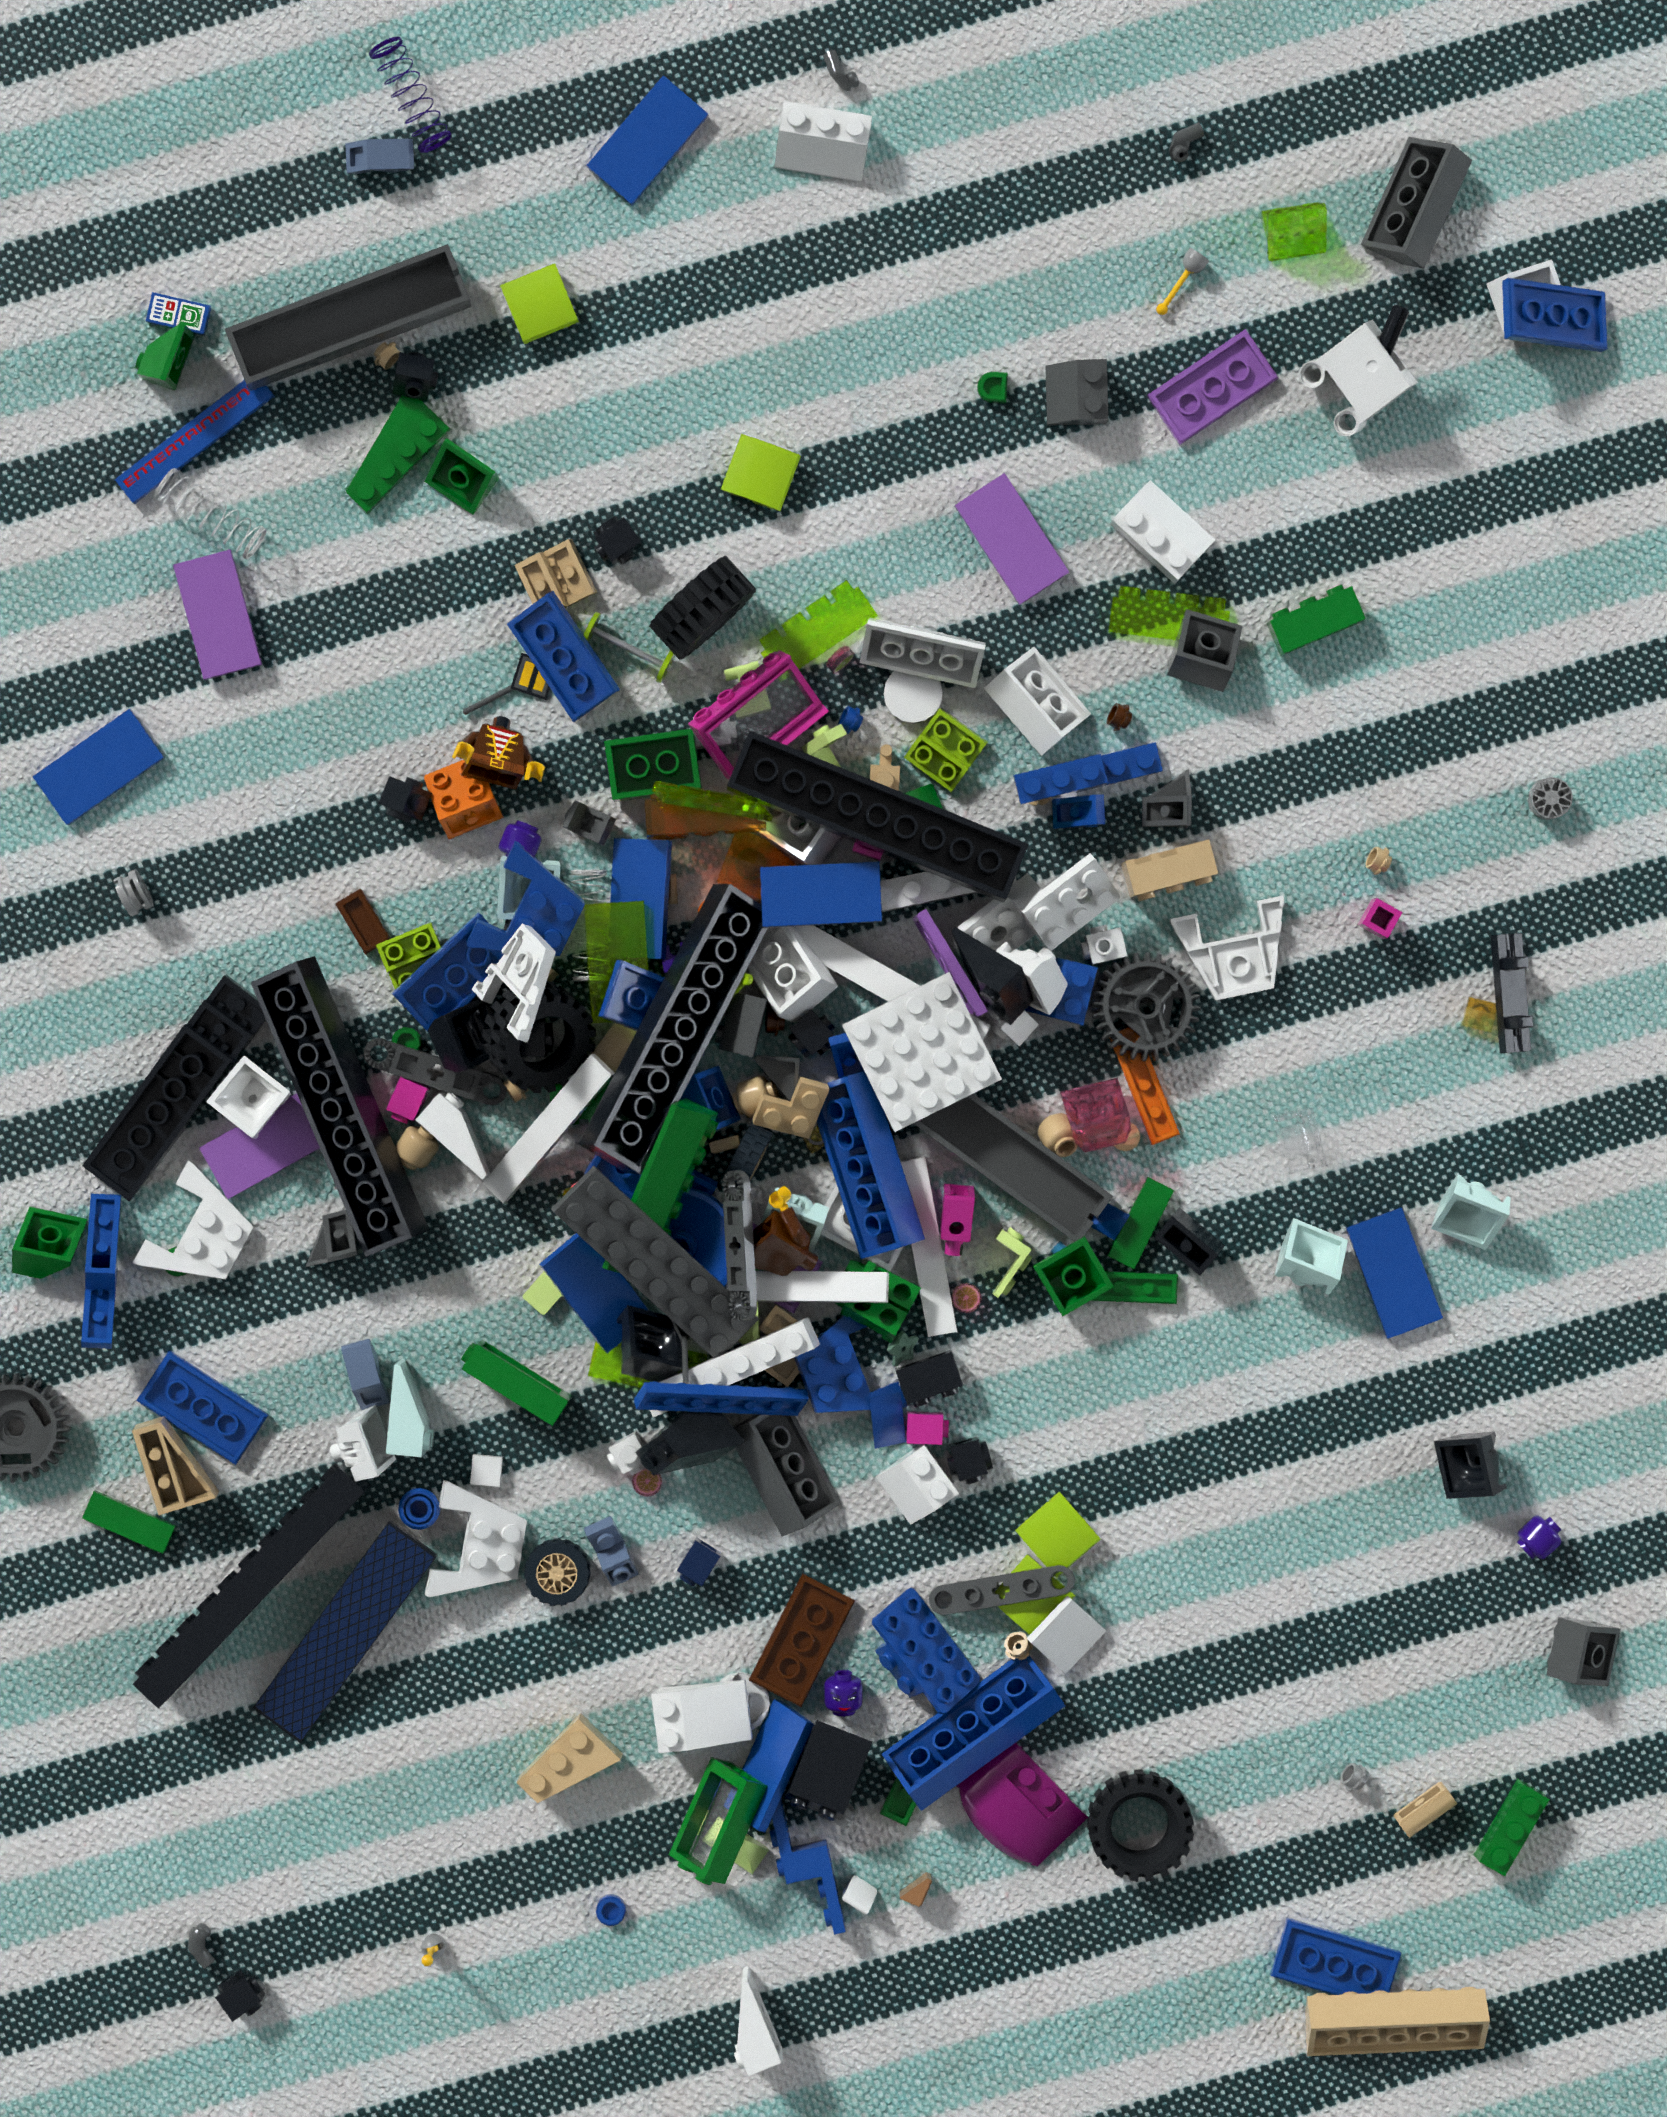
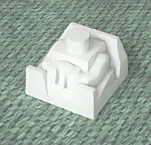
(1042, 975)
(248, 1097)
(363, 1445)

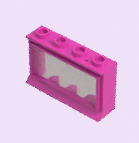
(766, 701)

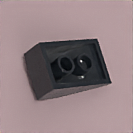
(995, 978)

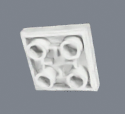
(1066, 1634)

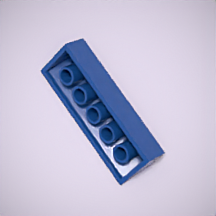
(867, 1168)
(973, 1731)

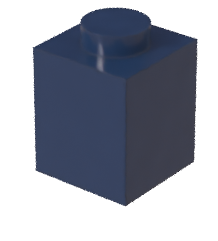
(698, 1562)

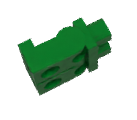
(882, 1317)

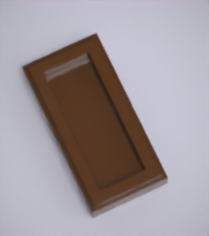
(362, 921)

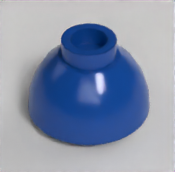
(419, 1508)

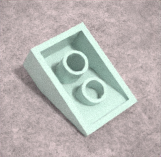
(408, 1421)

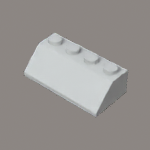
(922, 652)

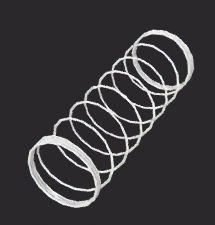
(166, 493)
(585, 873)

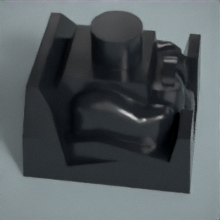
(460, 1036)
(649, 1345)
(1469, 1465)

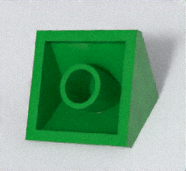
(461, 477)

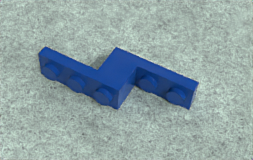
(1087, 773)
(101, 1271)
(806, 1863)

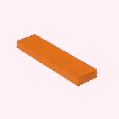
(1147, 1093)

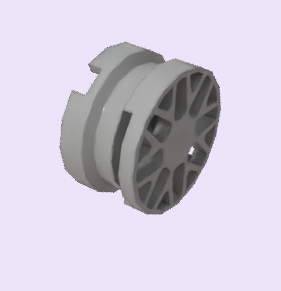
(1550, 798)
(133, 892)

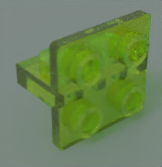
(1295, 231)

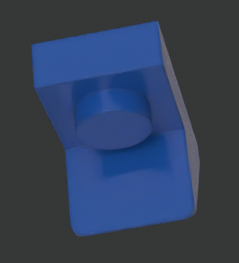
(1078, 811)
(844, 1056)

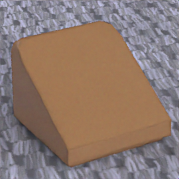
(917, 1890)

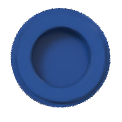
(610, 1910)

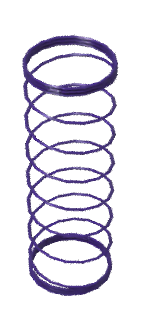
(421, 148)

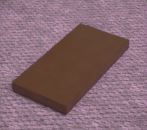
(801, 1640)

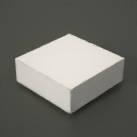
(486, 1470)

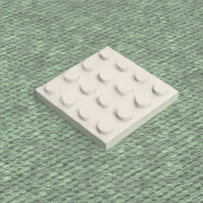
(921, 1052)

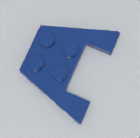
(545, 906)
(834, 1374)

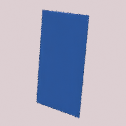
(887, 1420)

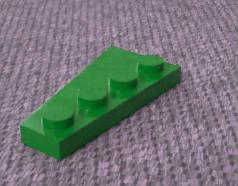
(398, 448)

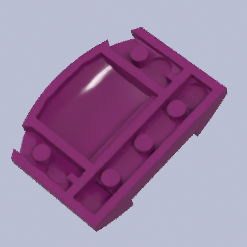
(1019, 1806)

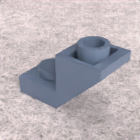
(379, 155)
(364, 1374)
(611, 1551)

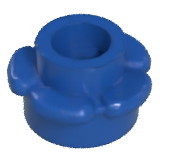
(850, 719)

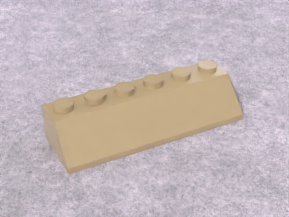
(1396, 2021)

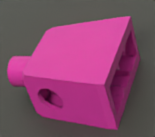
(956, 1207)

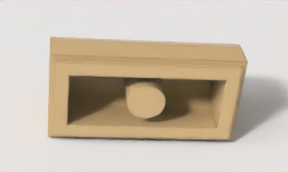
(1425, 1809)

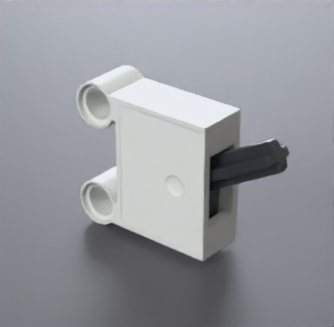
(1364, 370)

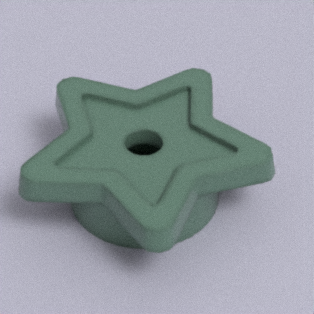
(902, 1348)

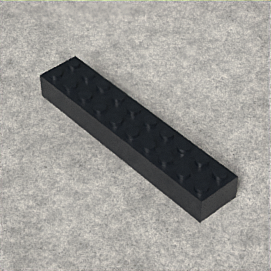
(877, 816)
(676, 1029)
(340, 1106)
(248, 1587)

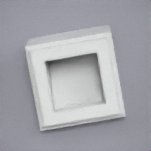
(859, 1894)

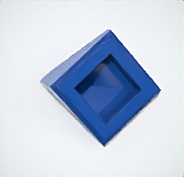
(1110, 1221)

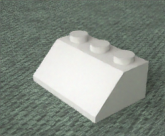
(823, 141)
(1162, 531)
(1037, 700)

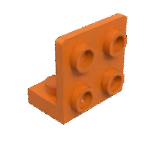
(461, 800)

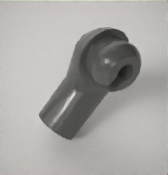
(836, 71)
(1181, 141)
(197, 1947)

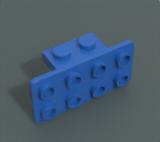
(922, 1653)

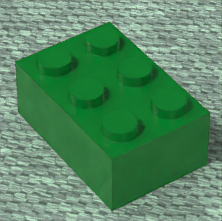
(644, 759)

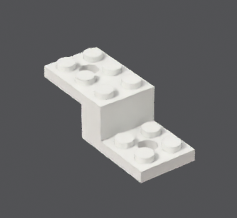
(1047, 913)

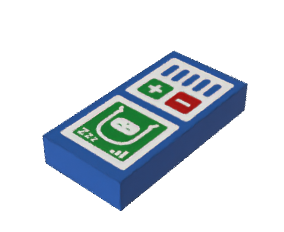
(171, 311)

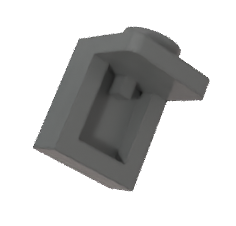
(588, 822)

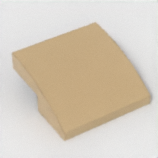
(559, 571)

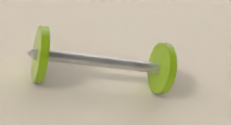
(665, 665)

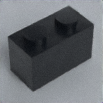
(1189, 1241)
(929, 1378)

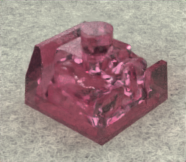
(1097, 1115)

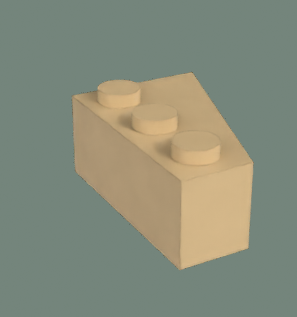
(1170, 870)
(170, 1467)
(568, 1760)

